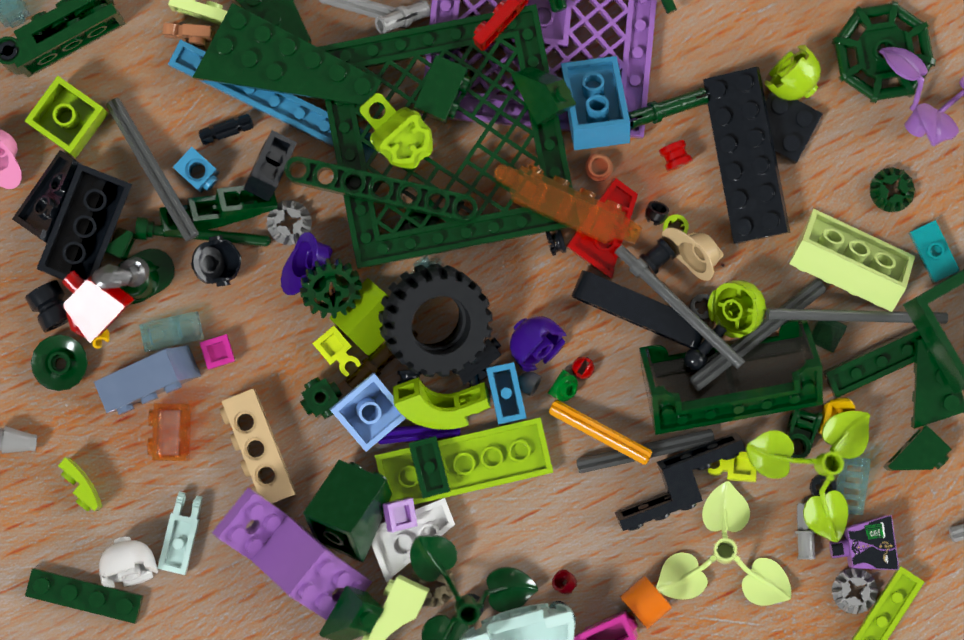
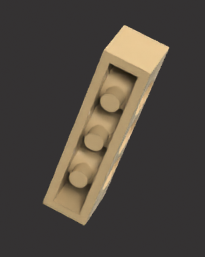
(250, 404)

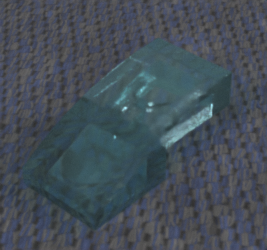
(171, 331)

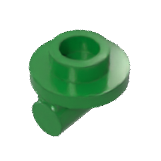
(564, 386)

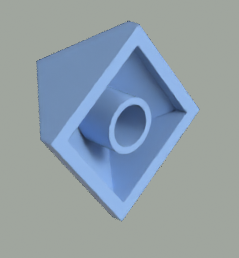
(368, 412)

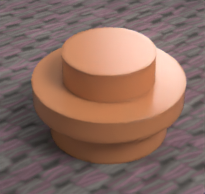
(598, 167)

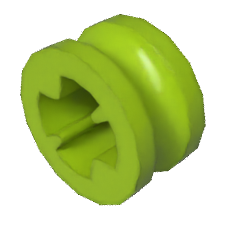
(672, 219)

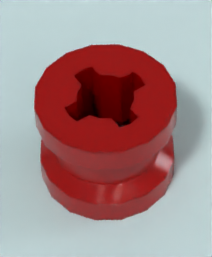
(675, 155)

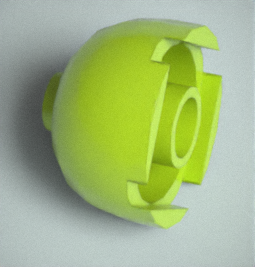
(795, 75)
(737, 307)

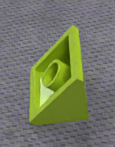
(363, 322)

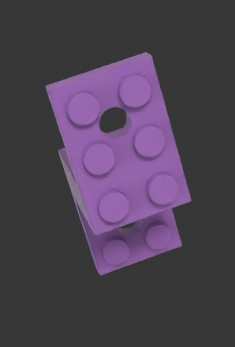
(288, 553)

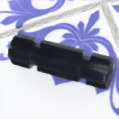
(226, 129)

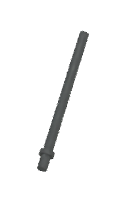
(845, 315)

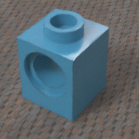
(188, 162)

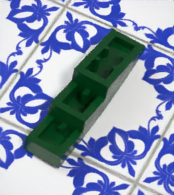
(218, 210)

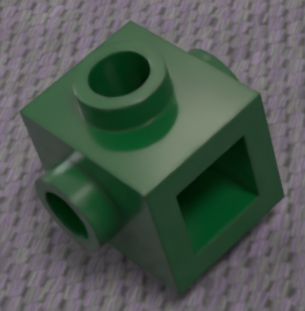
(331, 392)

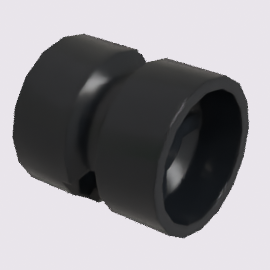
(49, 304)

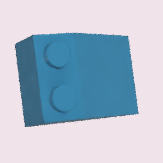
(600, 107)

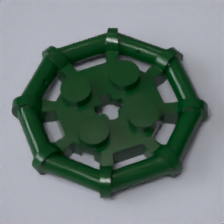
(870, 42)

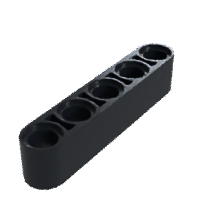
(635, 309)

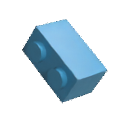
(506, 393)

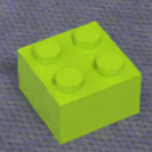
(66, 116)

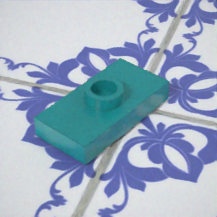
(934, 251)

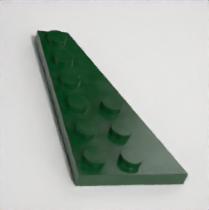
(268, 58)

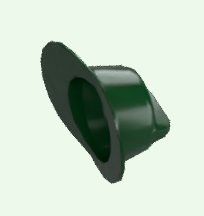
(160, 275)

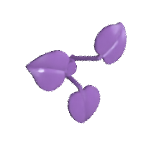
(924, 118)

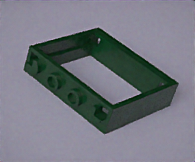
(933, 333)

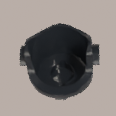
(216, 261)

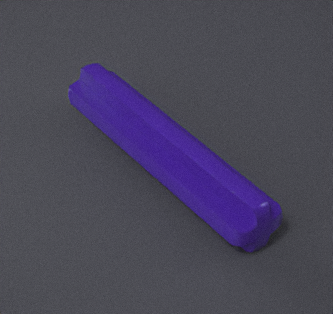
(416, 433)

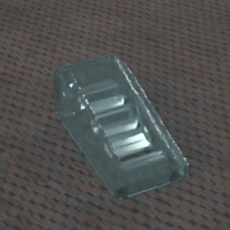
(864, 463)

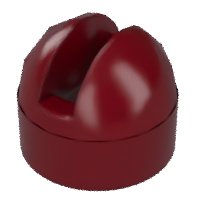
(559, 578)

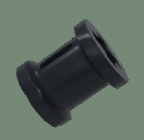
(658, 256)

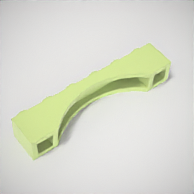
(402, 606)

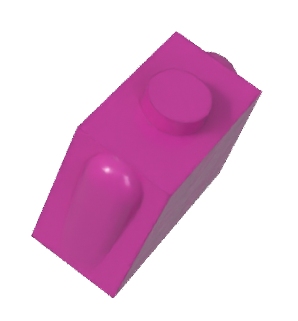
(616, 627)

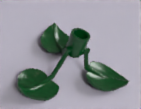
(507, 587)

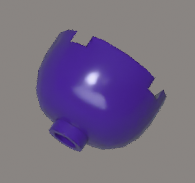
(535, 340)

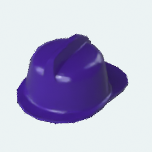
(302, 257)

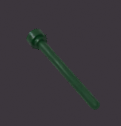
(147, 229)

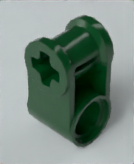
(803, 430)

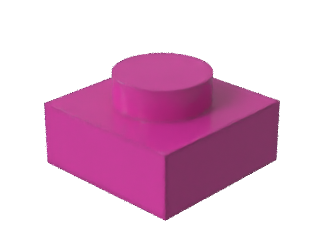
(217, 352)

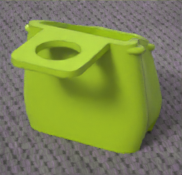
(399, 134)

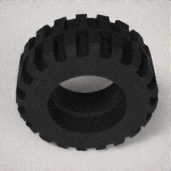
(460, 344)

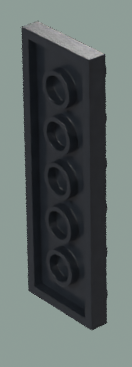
(746, 155)

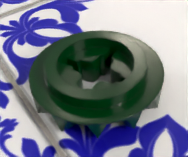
(880, 193)

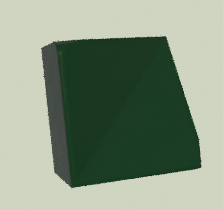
(121, 243)

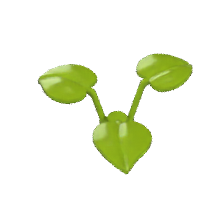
(847, 435)

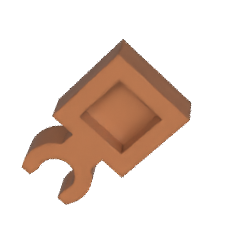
(194, 33)

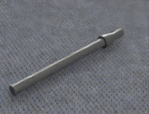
(640, 269)

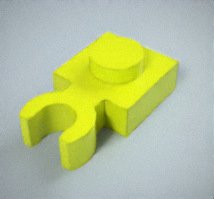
(335, 348)
(738, 469)

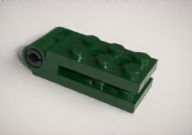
(58, 34)

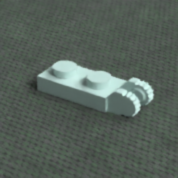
(180, 536)

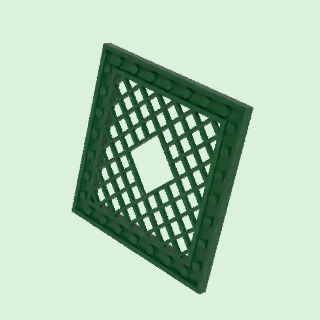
(414, 44)

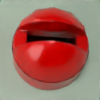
(588, 370)

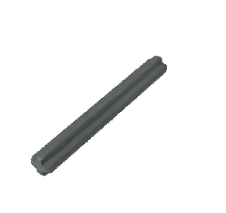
(658, 448)

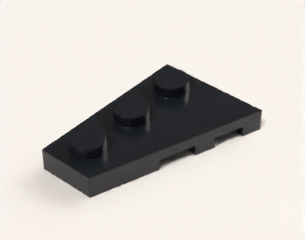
(46, 198)

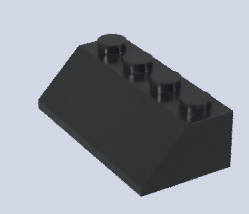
(84, 224)

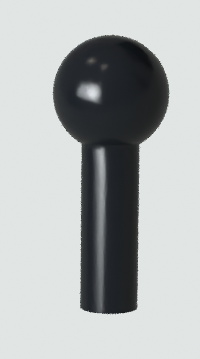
(696, 357)

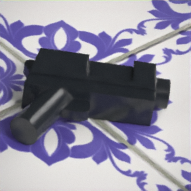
(474, 372)

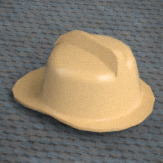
(695, 251)

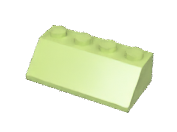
(853, 260)

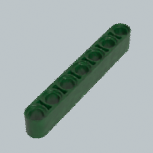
(370, 180)

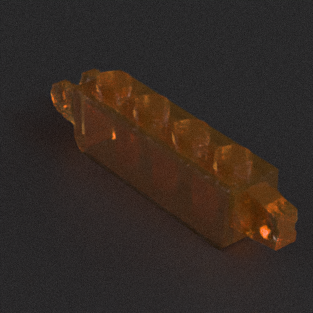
(566, 205)

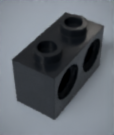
(270, 165)

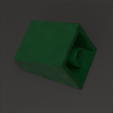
(348, 509)

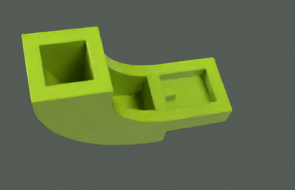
(438, 409)

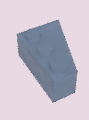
(146, 379)

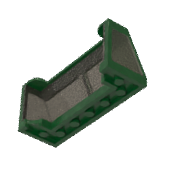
(776, 378)

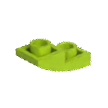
(86, 492)

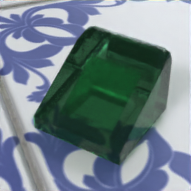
(828, 334)

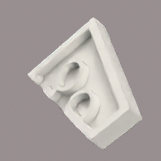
(394, 548)

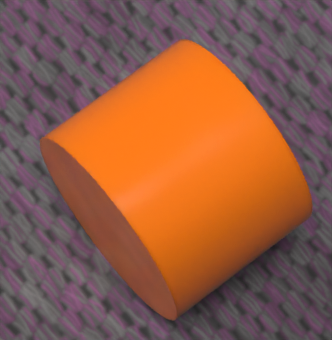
(645, 602)

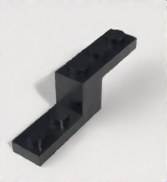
(680, 482)

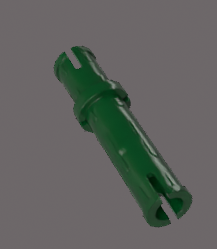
(656, 111)

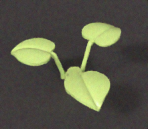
(724, 511)

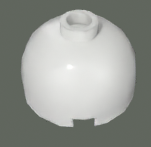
(126, 562)

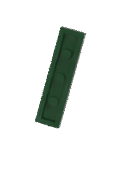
(872, 364)
(84, 595)

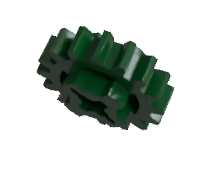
(317, 286)

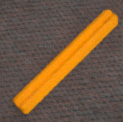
(600, 432)

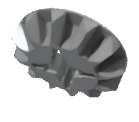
(281, 233)
(842, 587)

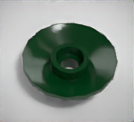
(45, 362)

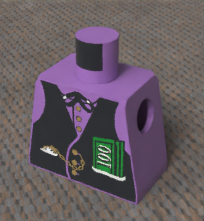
(868, 545)

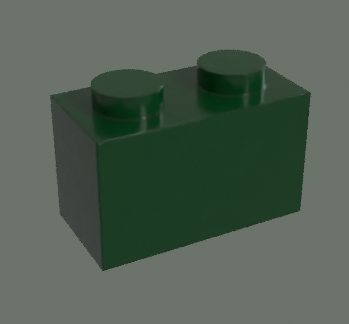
(441, 90)

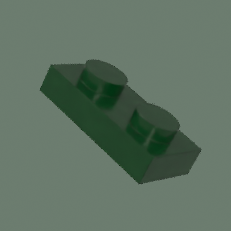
(429, 467)

